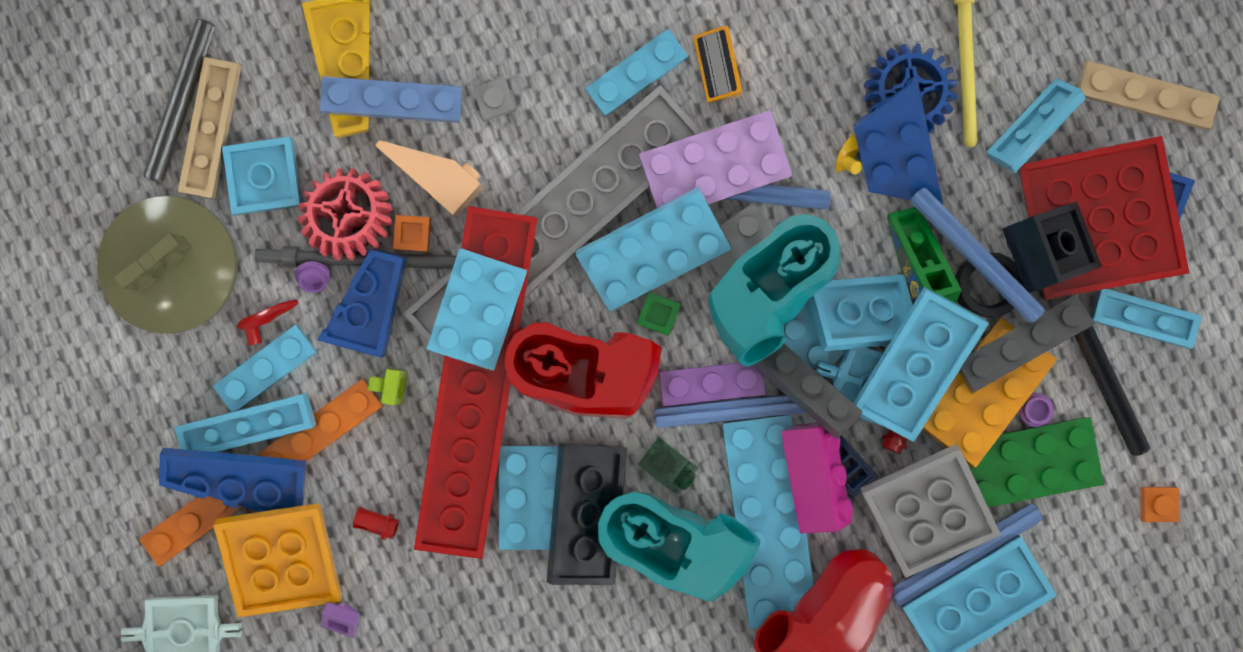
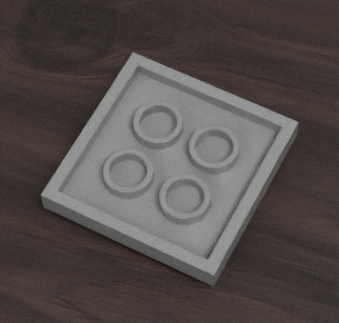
(931, 511)

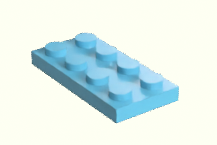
(653, 249)
(920, 364)
(980, 599)

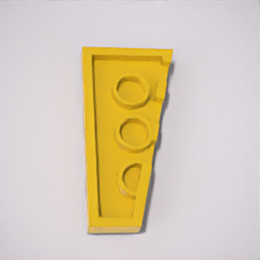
(341, 49)

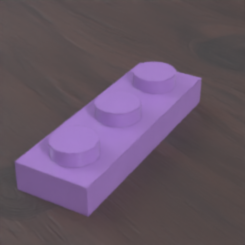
(710, 383)

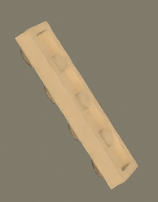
(1148, 95)
(209, 128)

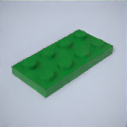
(1039, 462)

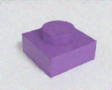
(340, 619)

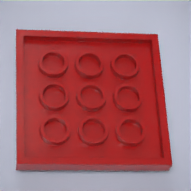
(1126, 208)

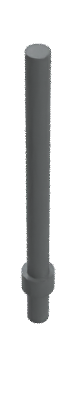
(293, 257)

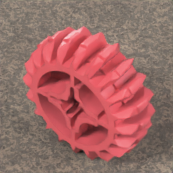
(347, 188)

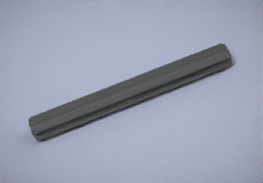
(179, 100)

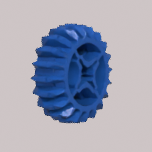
(905, 59)

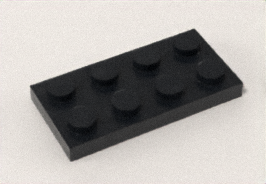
(584, 485)

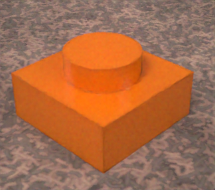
(412, 233)
(1159, 504)

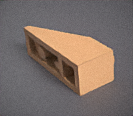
(441, 177)

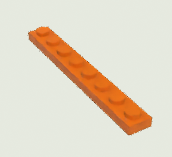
(200, 514)

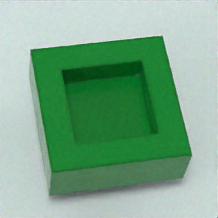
(658, 313)

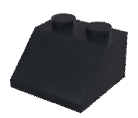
(1051, 247)

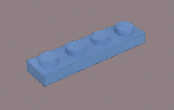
(390, 99)

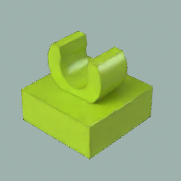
(392, 386)

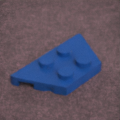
(898, 146)

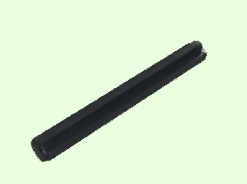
(1112, 392)

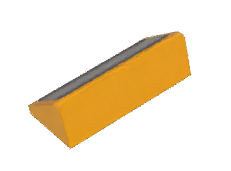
(717, 64)

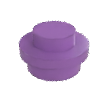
(312, 276)
(1036, 410)

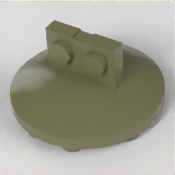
(167, 264)

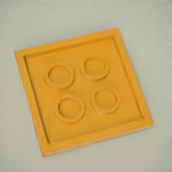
(278, 560)

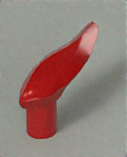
(251, 323)

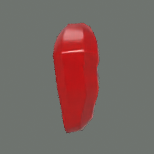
(581, 371)
(836, 612)

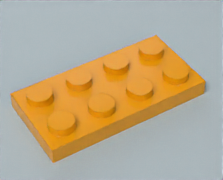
(981, 417)

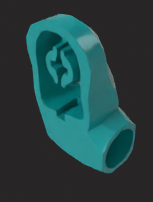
(773, 286)
(676, 545)

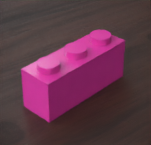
(816, 478)

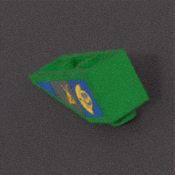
(921, 256)

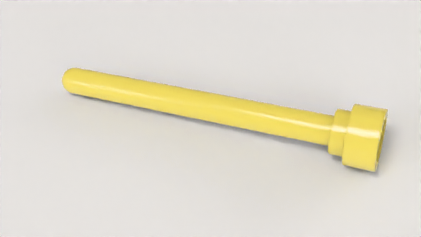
(967, 71)

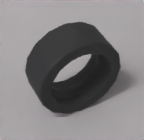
(968, 302)

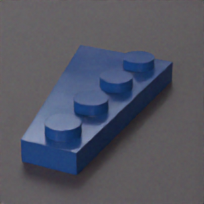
(234, 478)

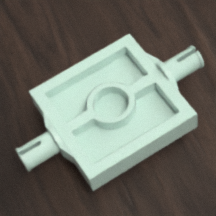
(182, 625)

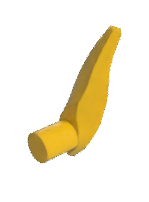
(845, 158)

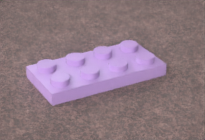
(718, 161)

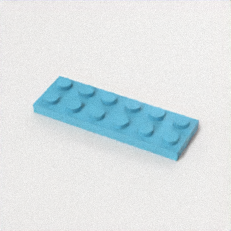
(766, 506)

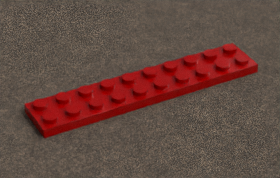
(472, 410)

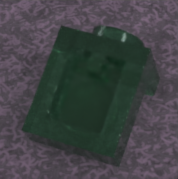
(668, 466)

